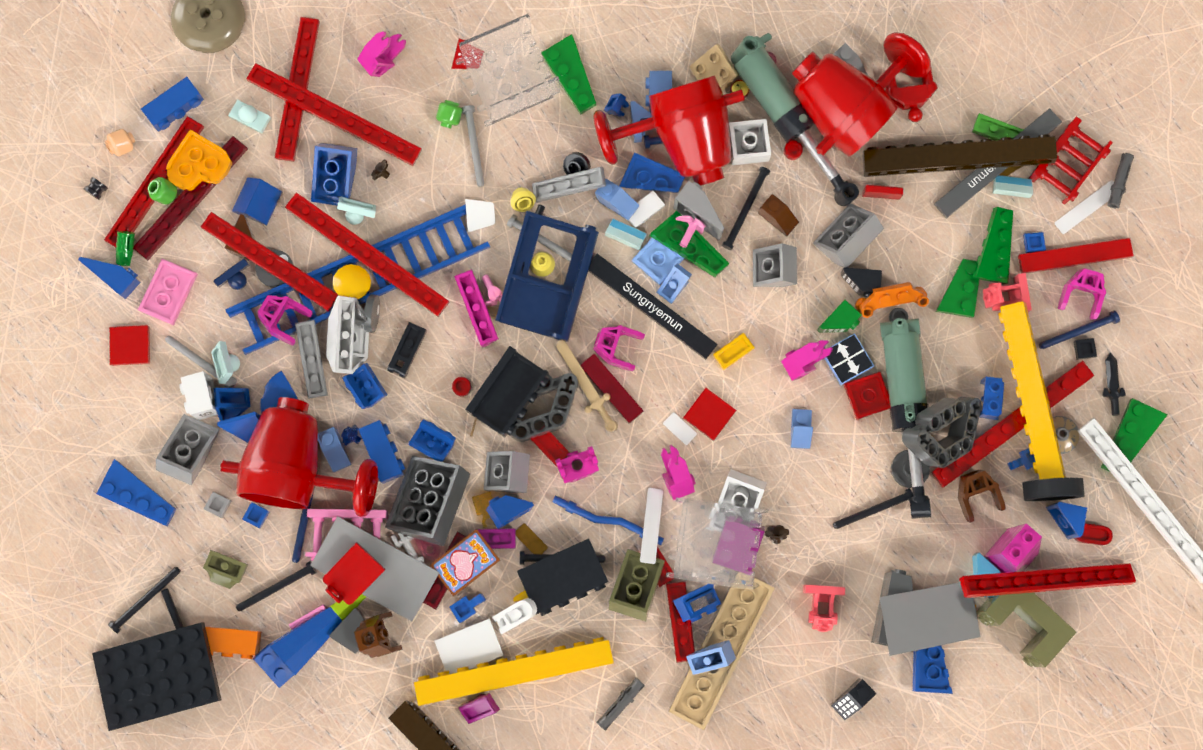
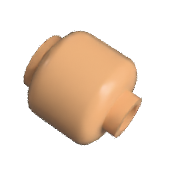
(119, 142)

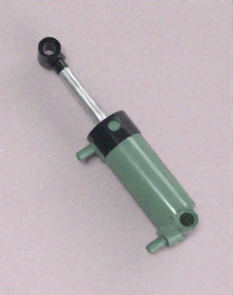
(783, 106)
(906, 394)

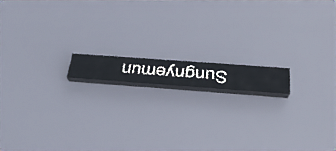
(651, 306)

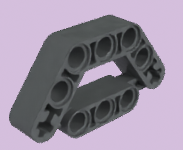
(557, 409)
(964, 418)

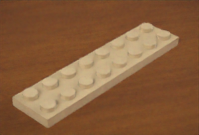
(733, 622)

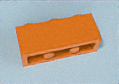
(234, 642)

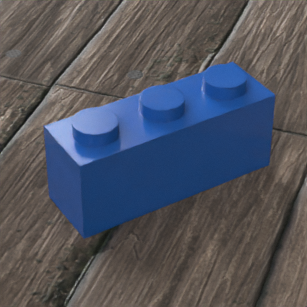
(172, 104)
(382, 451)

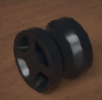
(95, 188)

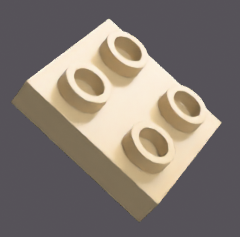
(715, 63)

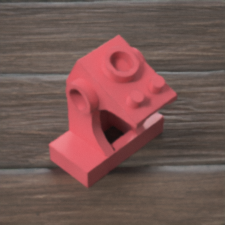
(1017, 293)
(825, 594)

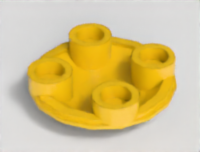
(351, 281)

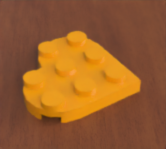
(197, 162)

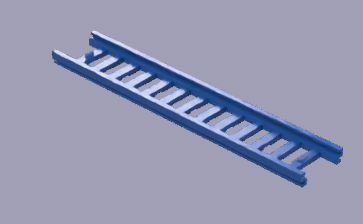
(385, 245)

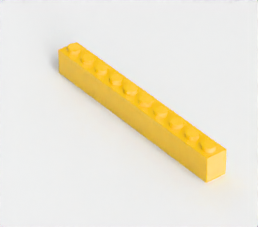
(1032, 391)
(514, 672)

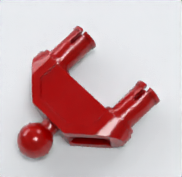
(912, 96)

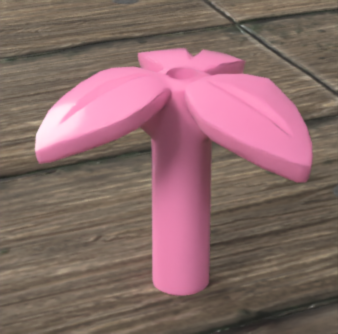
(693, 225)
(493, 292)

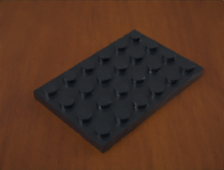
(156, 676)

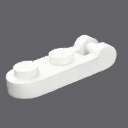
(515, 615)

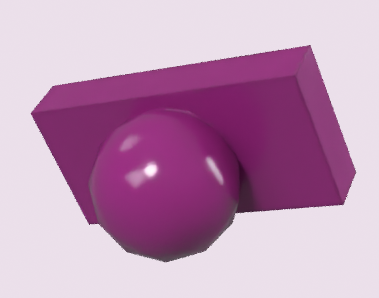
(478, 708)

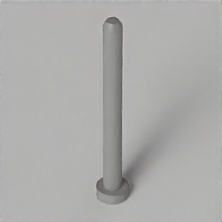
(468, 111)
(541, 239)
(198, 360)

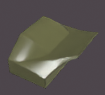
(224, 569)

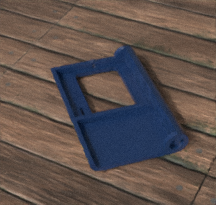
(537, 303)

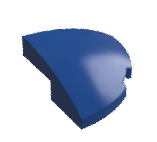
(275, 388)

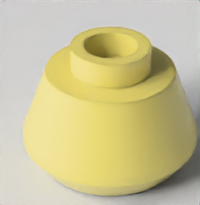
(522, 199)
(542, 264)

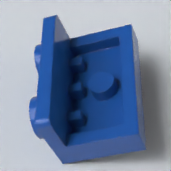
(365, 386)
(432, 441)

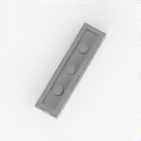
(569, 184)
(311, 359)

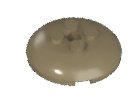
(208, 33)

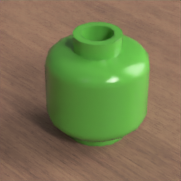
(449, 114)
(162, 191)

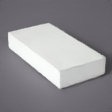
(647, 208)

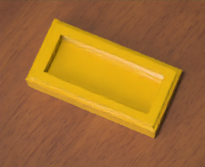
(733, 351)

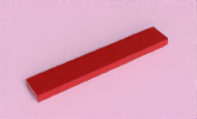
(1075, 255)

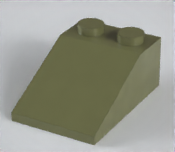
(635, 586)

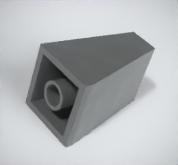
(893, 583)

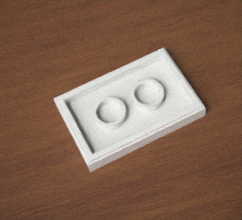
(469, 647)

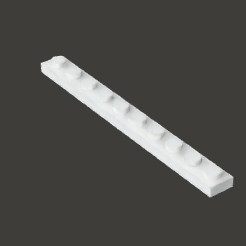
(1144, 496)

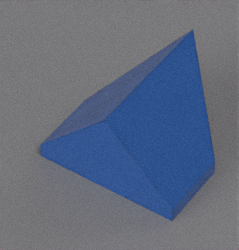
(231, 402)

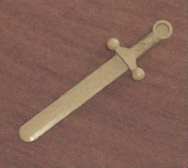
(586, 385)

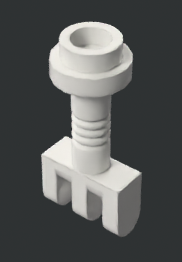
(405, 542)

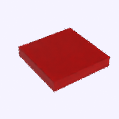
(129, 345)
(867, 395)
(709, 414)

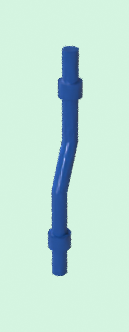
(572, 507)

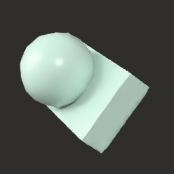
(249, 116)
(356, 210)
(224, 362)

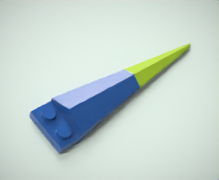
(294, 649)

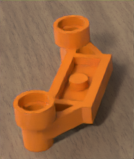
(891, 296)

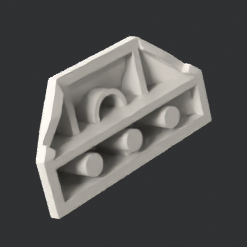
(346, 336)

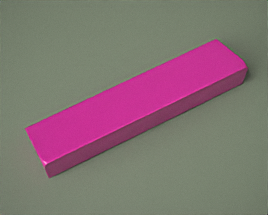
(476, 308)

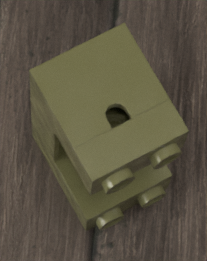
(1051, 629)

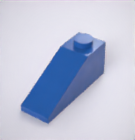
(115, 276)

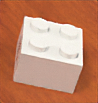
(749, 142)
(198, 395)

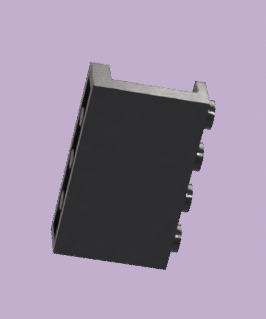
(507, 392)
(563, 577)

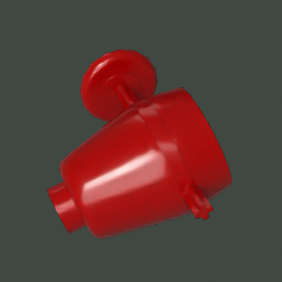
(847, 102)
(690, 125)
(283, 462)

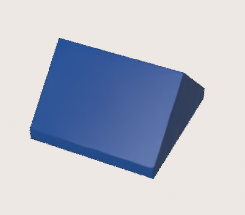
(257, 200)
(1069, 518)

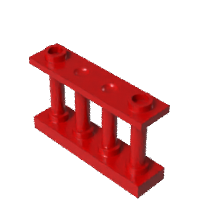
(1063, 144)

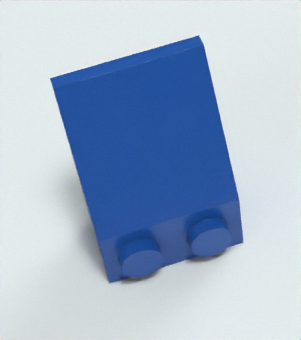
(333, 173)

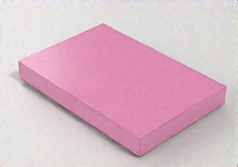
(167, 292)

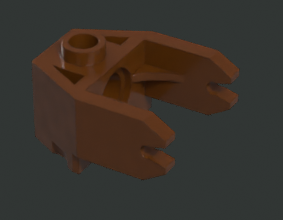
(982, 483)
(380, 645)

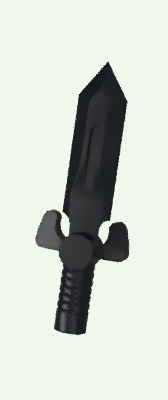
(1113, 384)

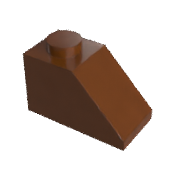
(778, 215)

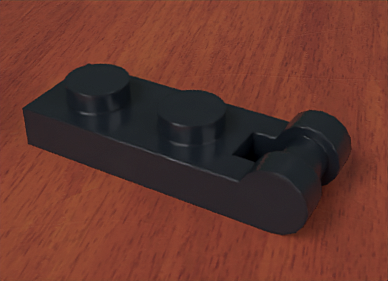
(407, 349)

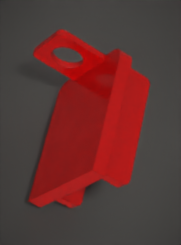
(352, 575)

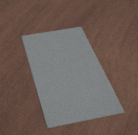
(402, 583)
(928, 618)

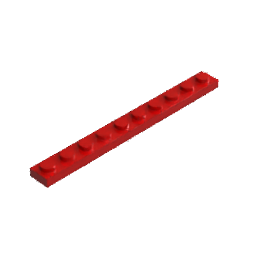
(334, 114)
(367, 254)
(1011, 425)
(1046, 580)

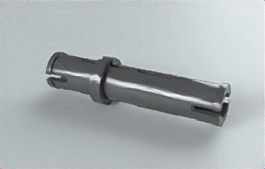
(1118, 187)
(621, 703)

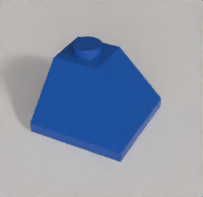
(241, 426)

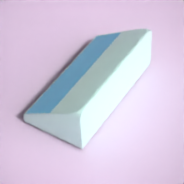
(1013, 186)
(625, 234)

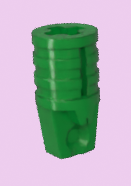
(124, 247)

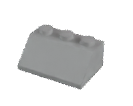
(849, 235)

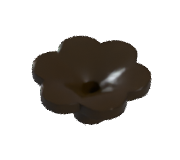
(380, 170)
(777, 533)

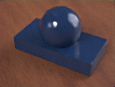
(234, 276)

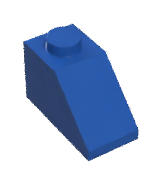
(507, 509)

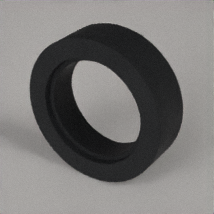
(1053, 489)

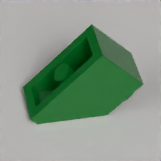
(841, 319)

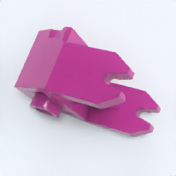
(379, 53)
(1095, 286)
(279, 306)
(612, 335)
(802, 361)
(589, 467)
(677, 478)

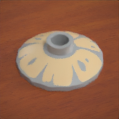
(1070, 429)

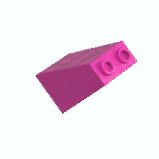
(1015, 549)

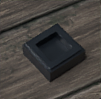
(1085, 348)

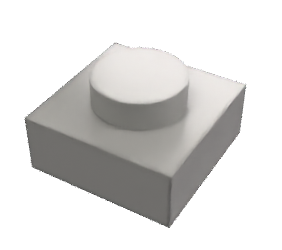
(217, 505)

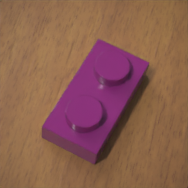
(500, 538)

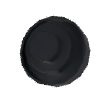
(576, 163)

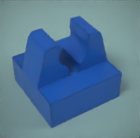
(615, 103)

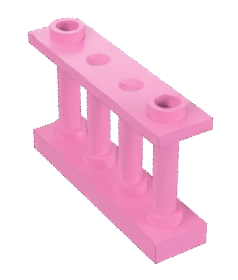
(319, 514)

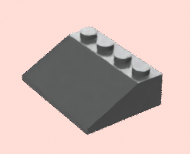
(428, 500)

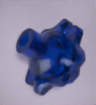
(350, 435)

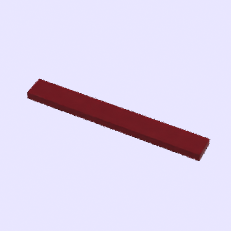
(182, 207)

